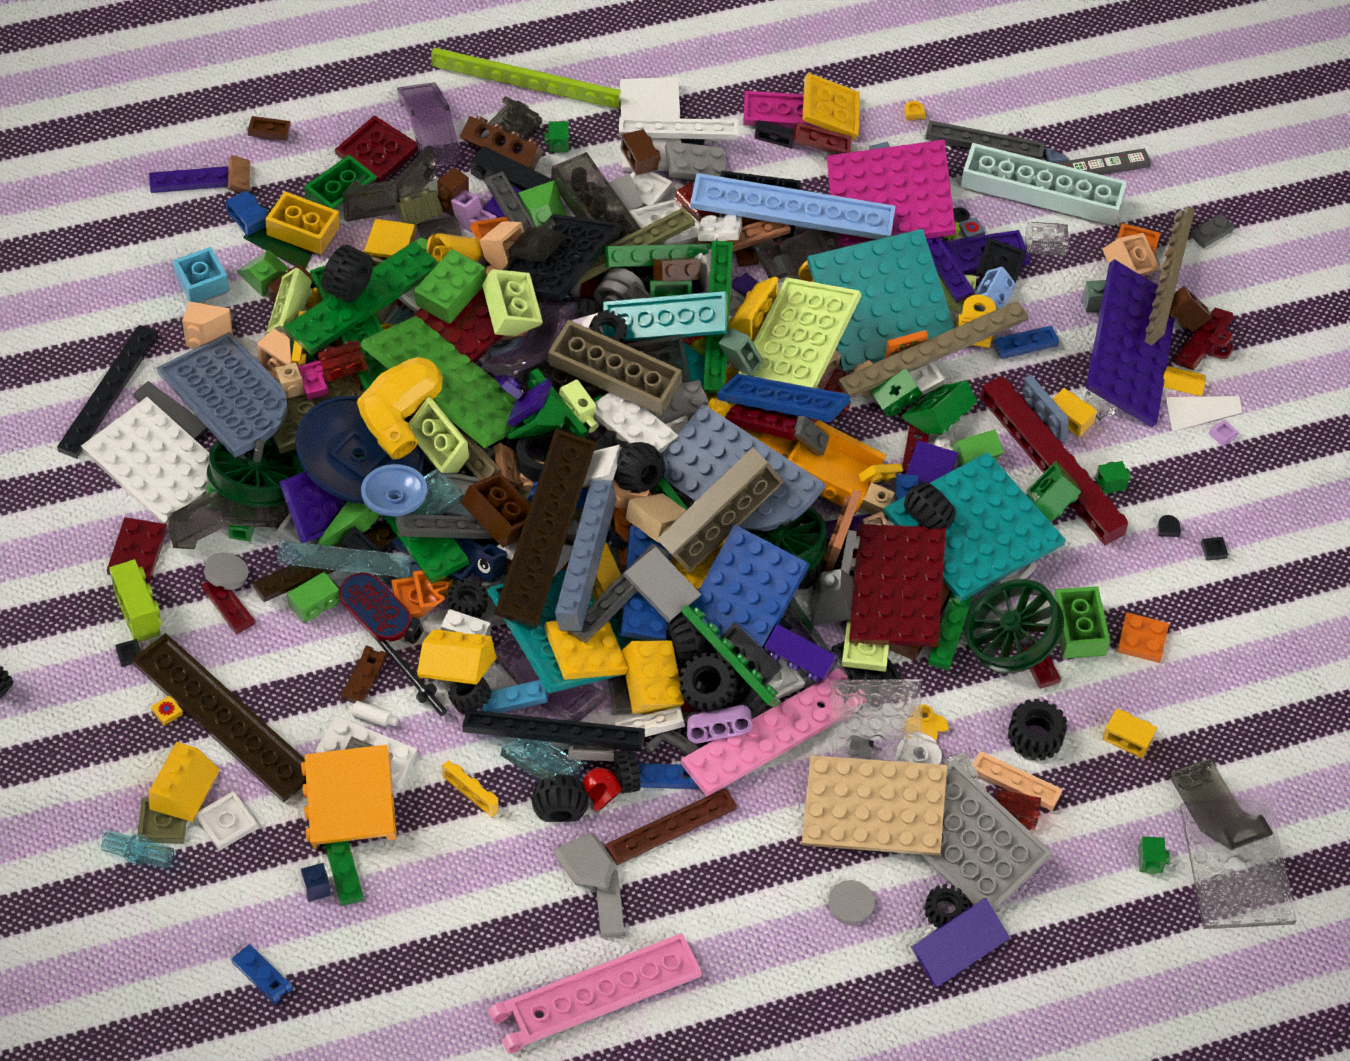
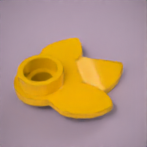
(933, 723)

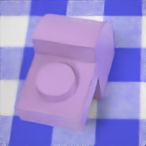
(468, 209)

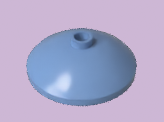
(394, 490)

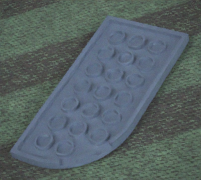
(228, 392)
(713, 445)

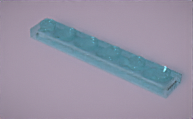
(343, 559)

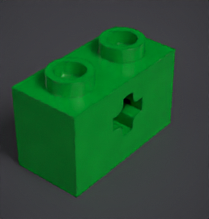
(900, 384)

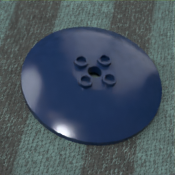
(327, 444)

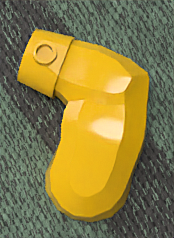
(395, 397)

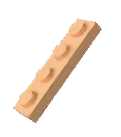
(1016, 780)

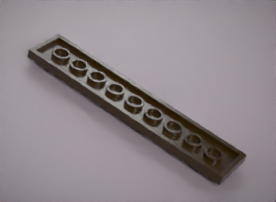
(545, 529)
(222, 716)

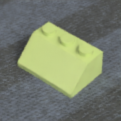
(290, 300)
(511, 302)
(439, 438)

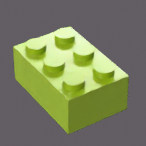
(136, 600)

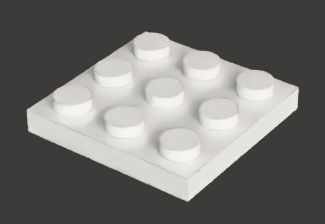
(649, 214)

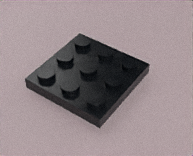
(757, 658)

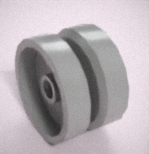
(614, 285)

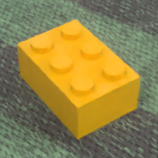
(302, 223)
(652, 676)

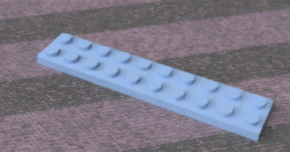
(792, 206)

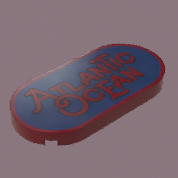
(374, 607)

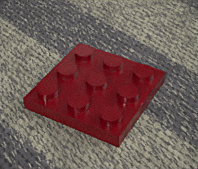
(378, 147)

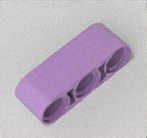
(726, 716)

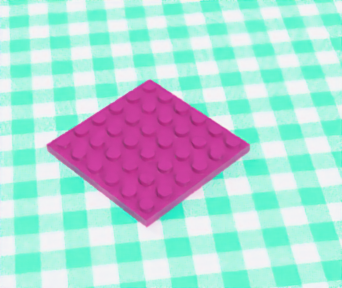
(902, 176)

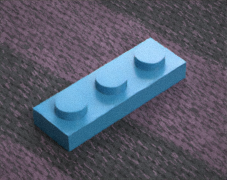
(516, 697)

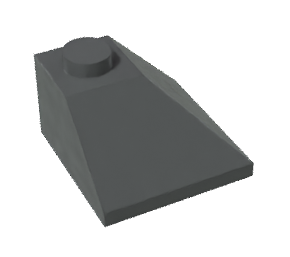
(832, 597)

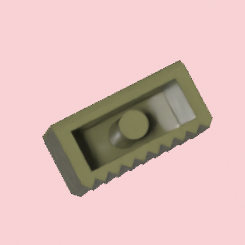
(420, 207)

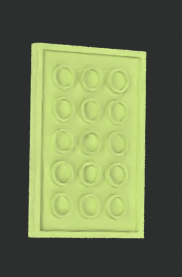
(803, 331)

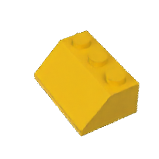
(755, 308)
(456, 656)
(183, 782)

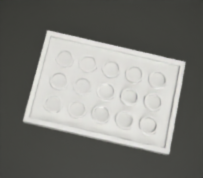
(151, 459)

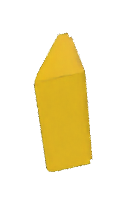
(1184, 381)

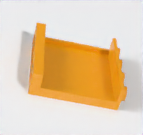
(839, 465)
(349, 795)

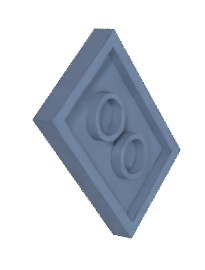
(1046, 408)

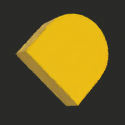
(914, 110)

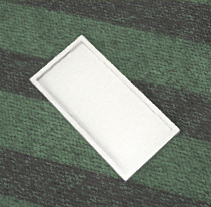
(650, 100)

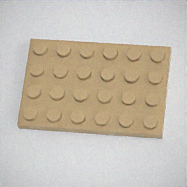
(875, 805)

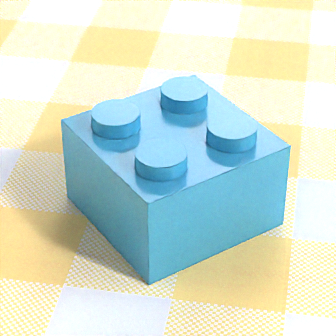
(201, 275)

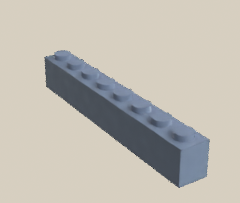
(585, 556)

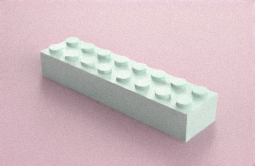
(1043, 184)

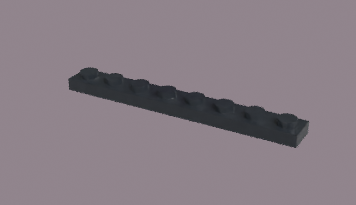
(107, 391)
(554, 730)

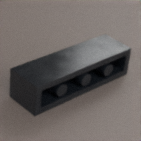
(490, 162)

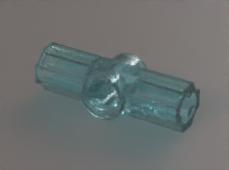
(137, 849)

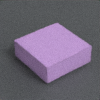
(1223, 433)

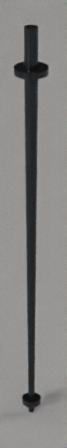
(425, 692)

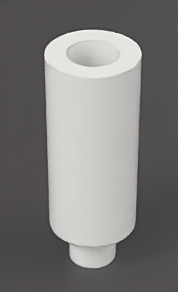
(373, 714)

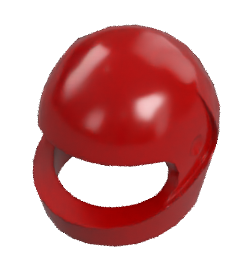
(601, 787)

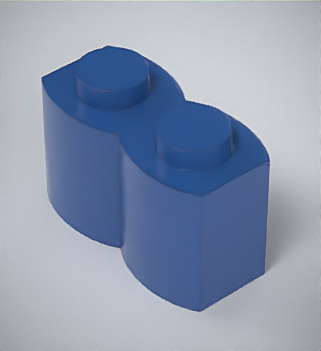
(247, 212)

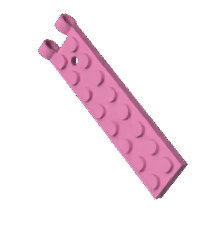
(769, 737)
(597, 991)

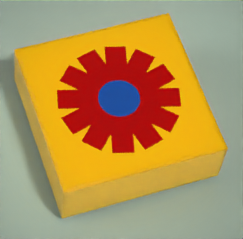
(166, 710)

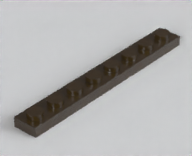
(294, 576)

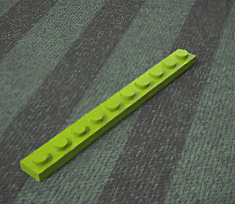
(526, 78)

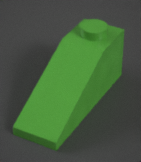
(350, 515)

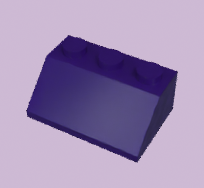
(800, 654)

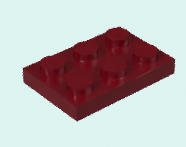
(139, 541)

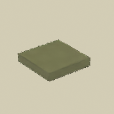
(160, 826)

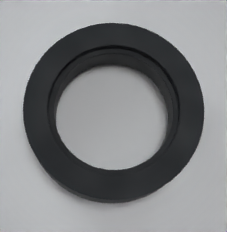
(525, 445)

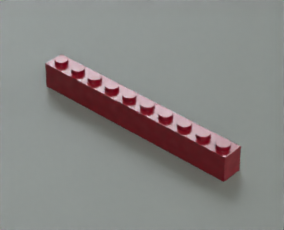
(1045, 449)

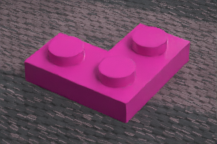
(313, 380)

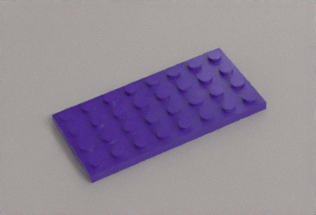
(1122, 364)

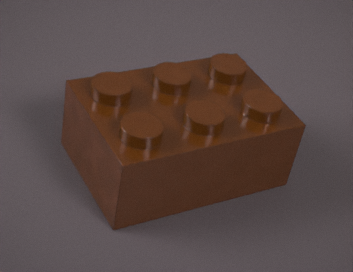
(497, 508)

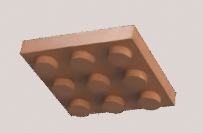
(841, 530)

